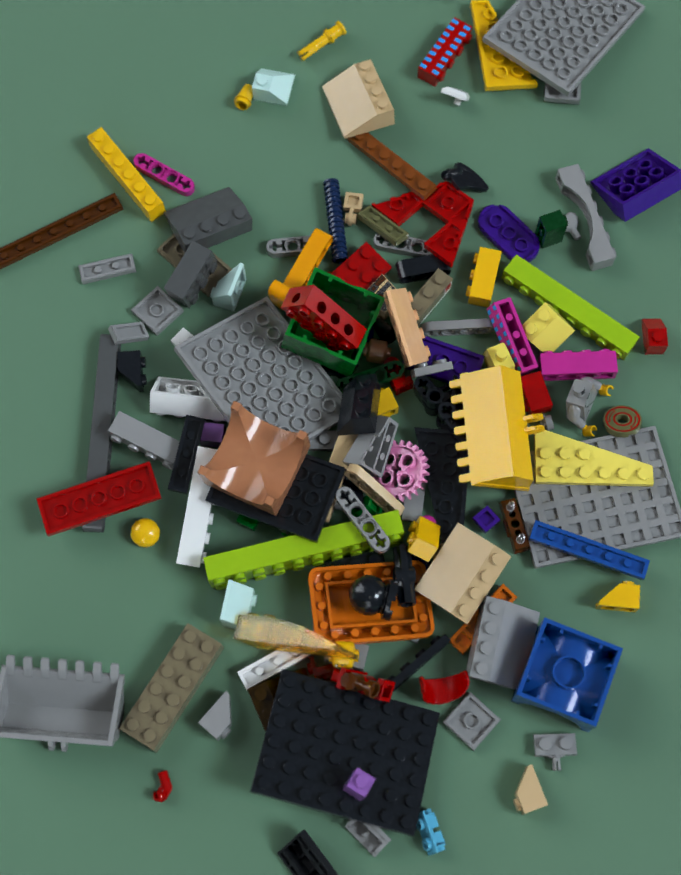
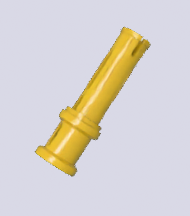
(328, 36)

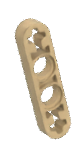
(373, 489)

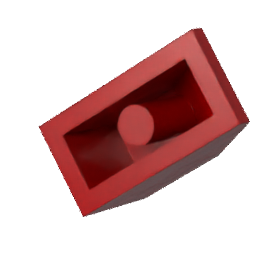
(654, 336)

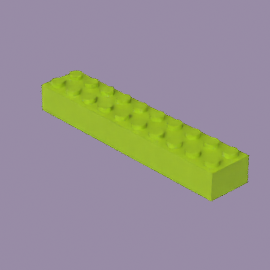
(297, 552)

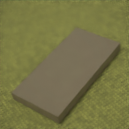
(173, 254)

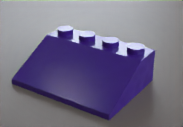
(638, 184)

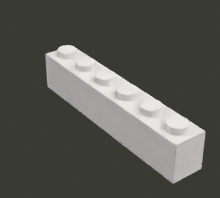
(197, 515)

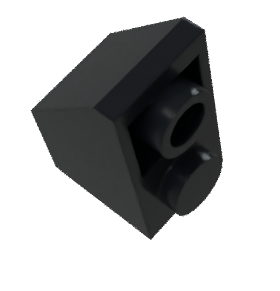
(131, 368)

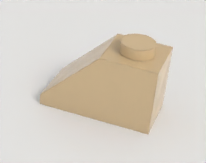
(529, 792)

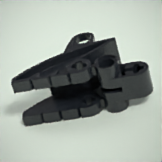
(435, 400)

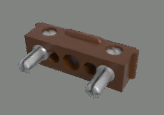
(519, 543)

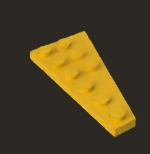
(497, 70)

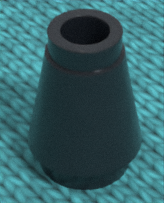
(384, 330)

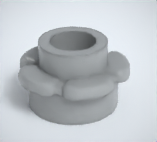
(547, 422)

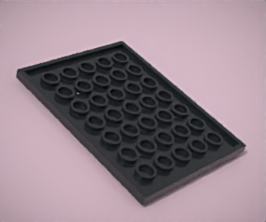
(326, 733)

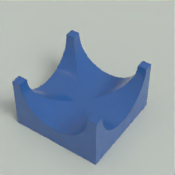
(568, 673)

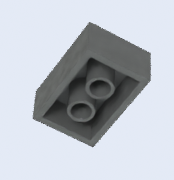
(191, 274)

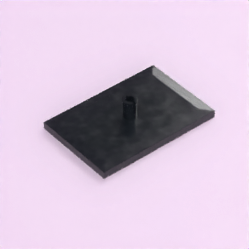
(305, 504)

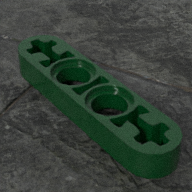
(391, 366)

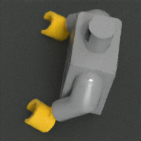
(581, 400)

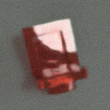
(319, 672)

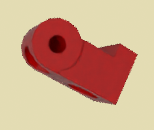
(402, 384)

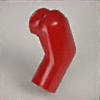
(164, 789)

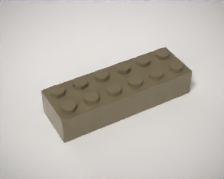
(172, 687)

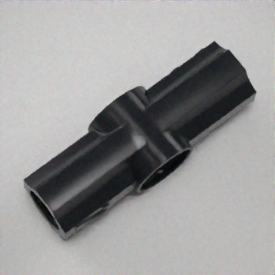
(405, 575)

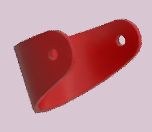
(444, 689)

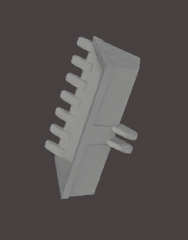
(61, 703)

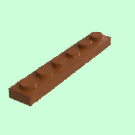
(393, 164)

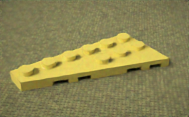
(572, 462)

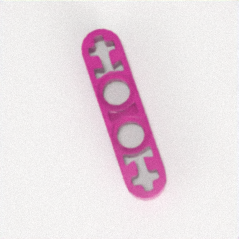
(164, 174)

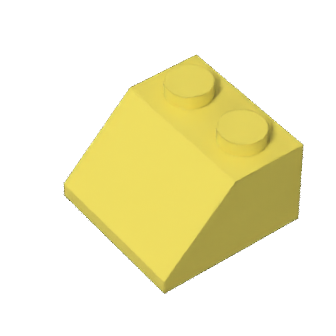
(547, 328)

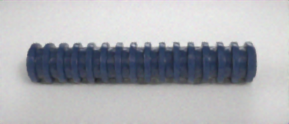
(335, 220)

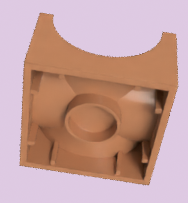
(256, 461)

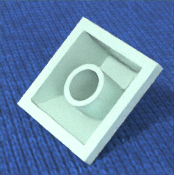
(272, 86)
(229, 288)

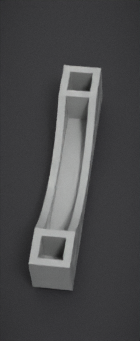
(573, 185)

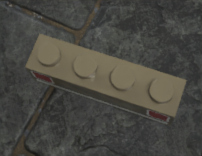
(431, 294)

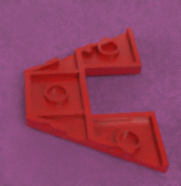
(445, 203)

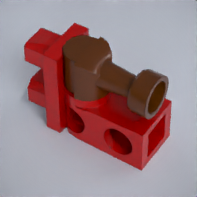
(361, 682)

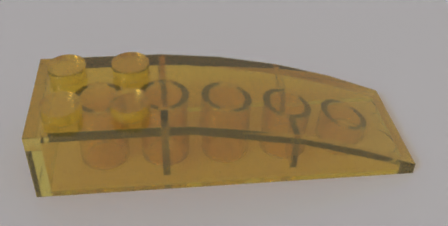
(285, 636)

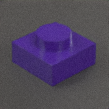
(486, 519)

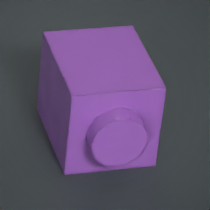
(212, 435)
(359, 784)

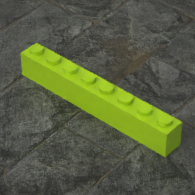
(573, 308)

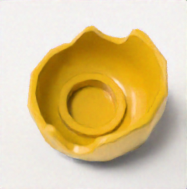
(145, 532)

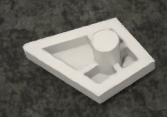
(458, 94)

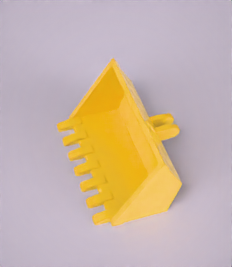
(494, 429)

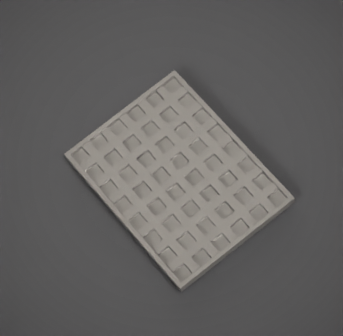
(607, 514)

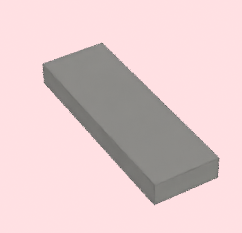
(107, 268)

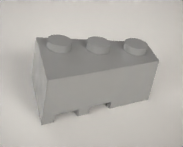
(373, 449)

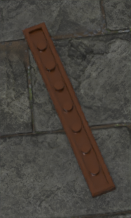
(59, 230)

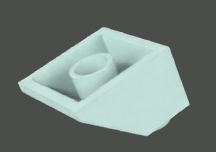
(237, 602)

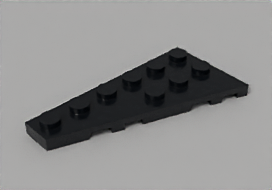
(445, 490)

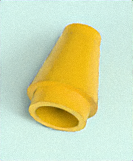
(244, 98)

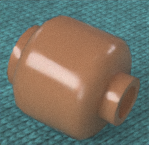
(376, 351)

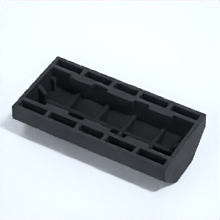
(304, 857)

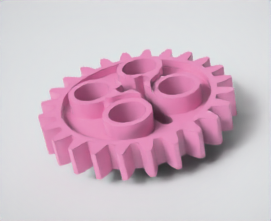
(415, 470)

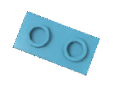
(431, 841)

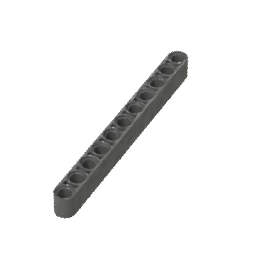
(103, 416)

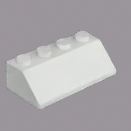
(180, 398)

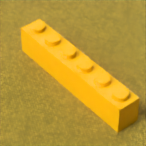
(126, 174)

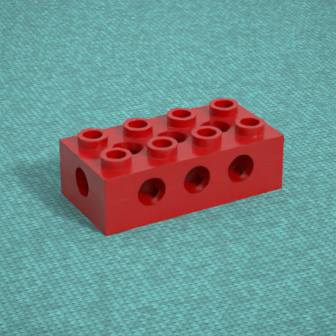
(323, 318)

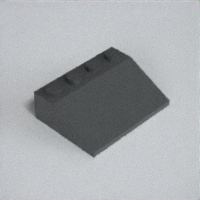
(209, 219)

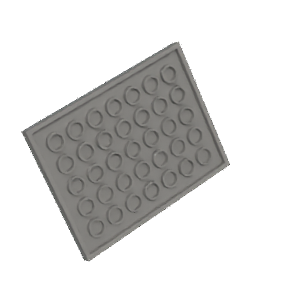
(561, 37)
(246, 365)

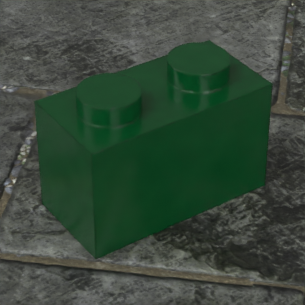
(551, 228)

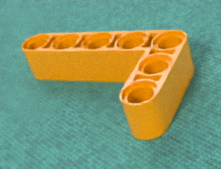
(303, 267)

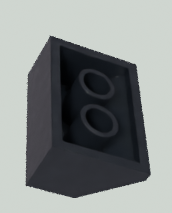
(359, 406)

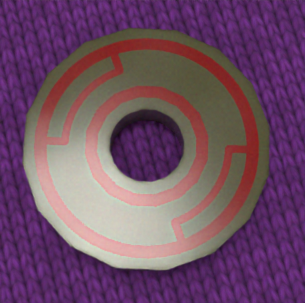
(621, 412)

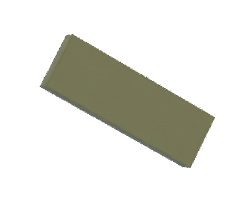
(382, 225)

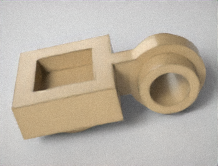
(352, 203)

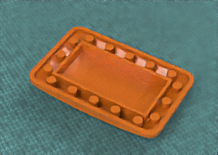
(339, 621)

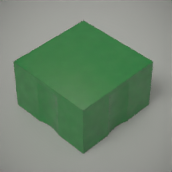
(356, 301)

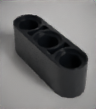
(419, 268)

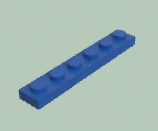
(589, 550)

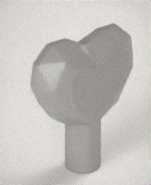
(572, 225)

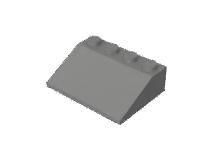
(501, 642)

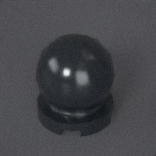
(372, 596)

